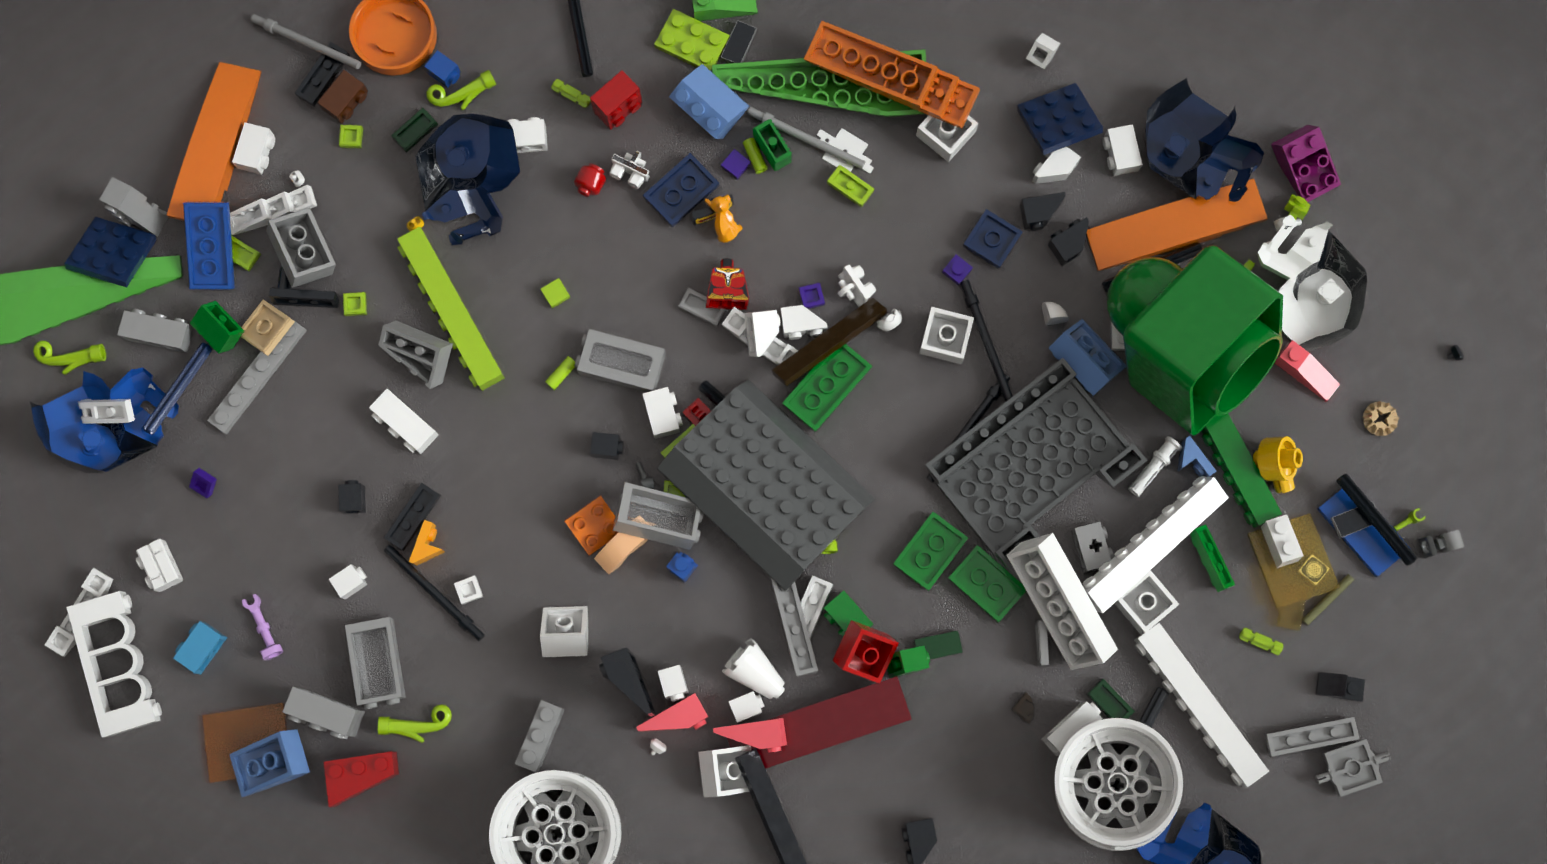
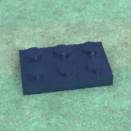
(681, 190)

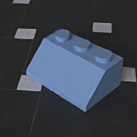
(709, 101)
(1087, 356)

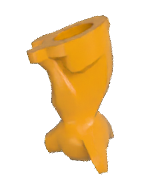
(724, 223)

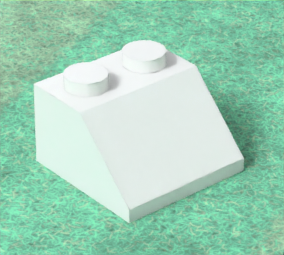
(564, 631)
(721, 772)

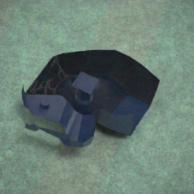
(1192, 145)
(462, 167)

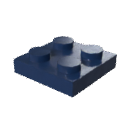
(992, 238)

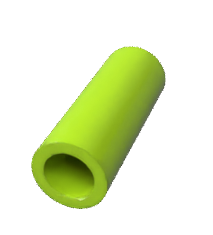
(754, 155)
(560, 373)

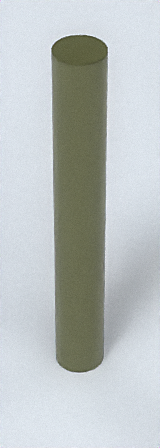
(1327, 600)

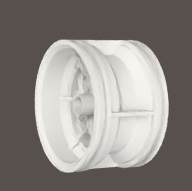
(1144, 745)
(529, 793)

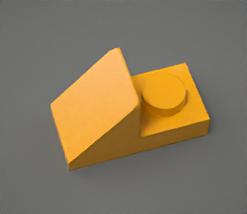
(422, 550)

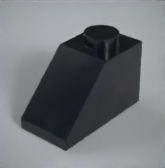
(1039, 210)

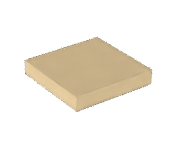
(266, 327)

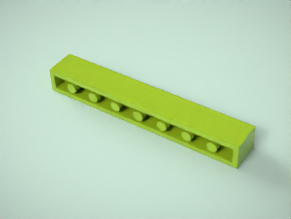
(450, 308)

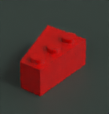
(355, 775)

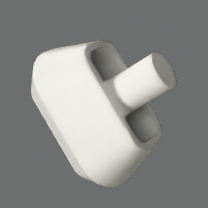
(297, 178)
(657, 746)

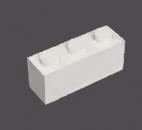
(403, 422)

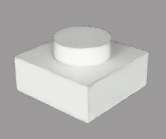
(468, 590)

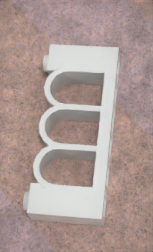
(95, 611)

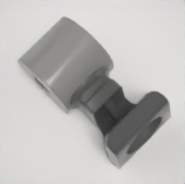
(1447, 542)

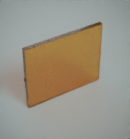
(235, 730)

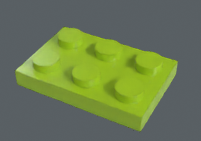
(691, 40)

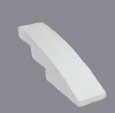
(261, 211)

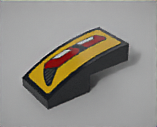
(707, 214)

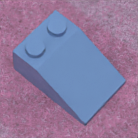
(269, 762)

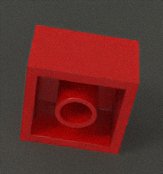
(616, 100)
(865, 651)

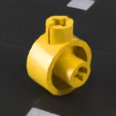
(1278, 462)

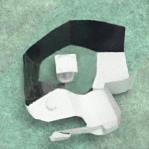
(1323, 285)

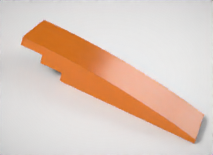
(892, 74)
(211, 149)
(1174, 226)

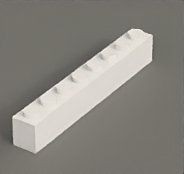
(1154, 542)
(1201, 706)

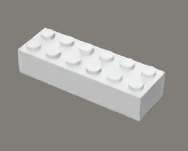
(1062, 602)

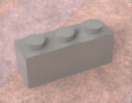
(155, 330)
(539, 736)

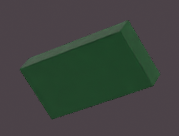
(414, 129)
(941, 644)
(1109, 701)

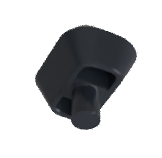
(1456, 352)

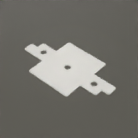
(851, 143)

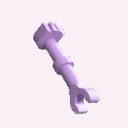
(262, 627)

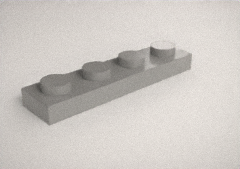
(1311, 736)

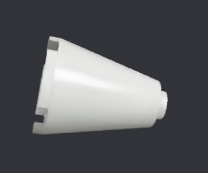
(754, 671)

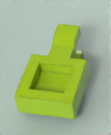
(1297, 207)

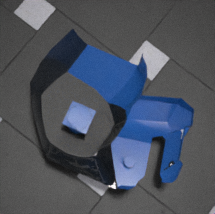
(99, 445)
(1203, 840)

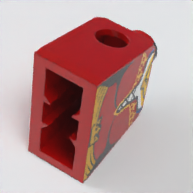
(727, 287)

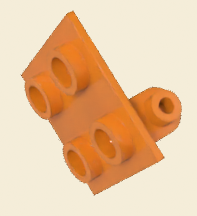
(593, 525)

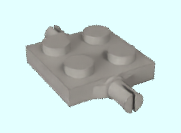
(1352, 767)

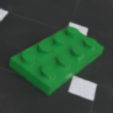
(826, 386)

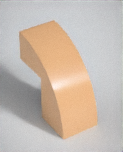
(617, 551)

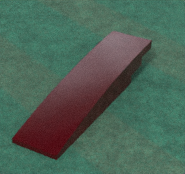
(838, 721)

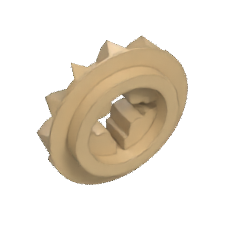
(1379, 428)

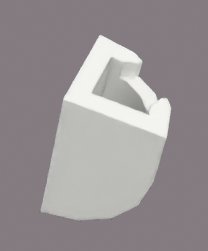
(1053, 313)

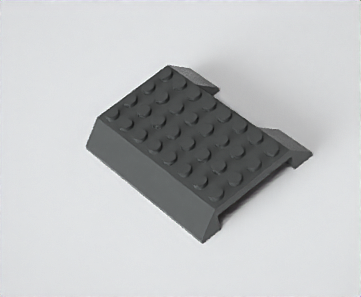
(1030, 459)

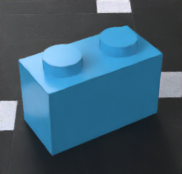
(199, 647)

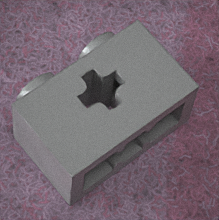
(1083, 539)

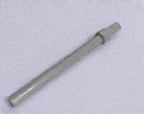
(272, 26)
(807, 138)

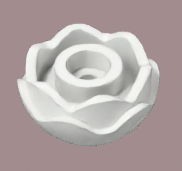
(890, 320)

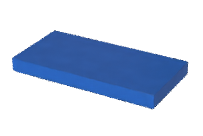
(209, 245)
(1365, 543)

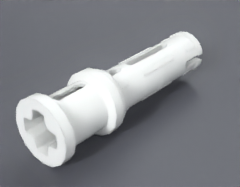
(1160, 459)

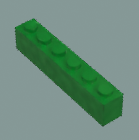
(1240, 471)

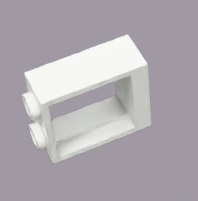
(1077, 719)

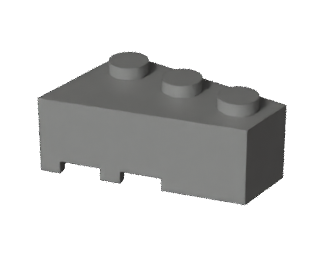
(132, 208)
(419, 351)

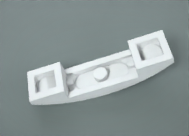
(776, 351)
(95, 586)

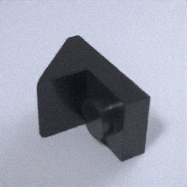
(1340, 686)

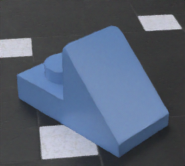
(1193, 454)

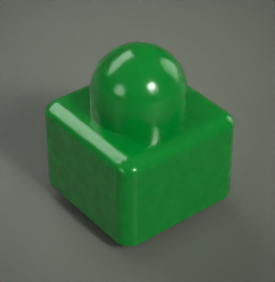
(1196, 333)

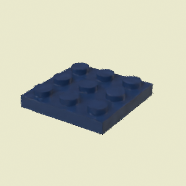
(1060, 118)
(110, 252)

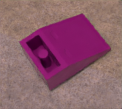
(1306, 162)

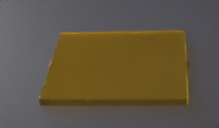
(1301, 579)

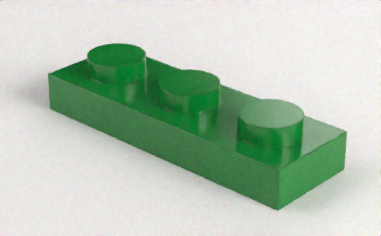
(1211, 558)

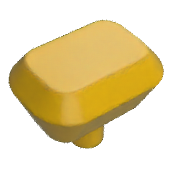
(415, 223)

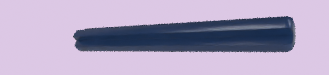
(177, 388)

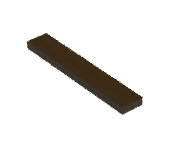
(829, 341)

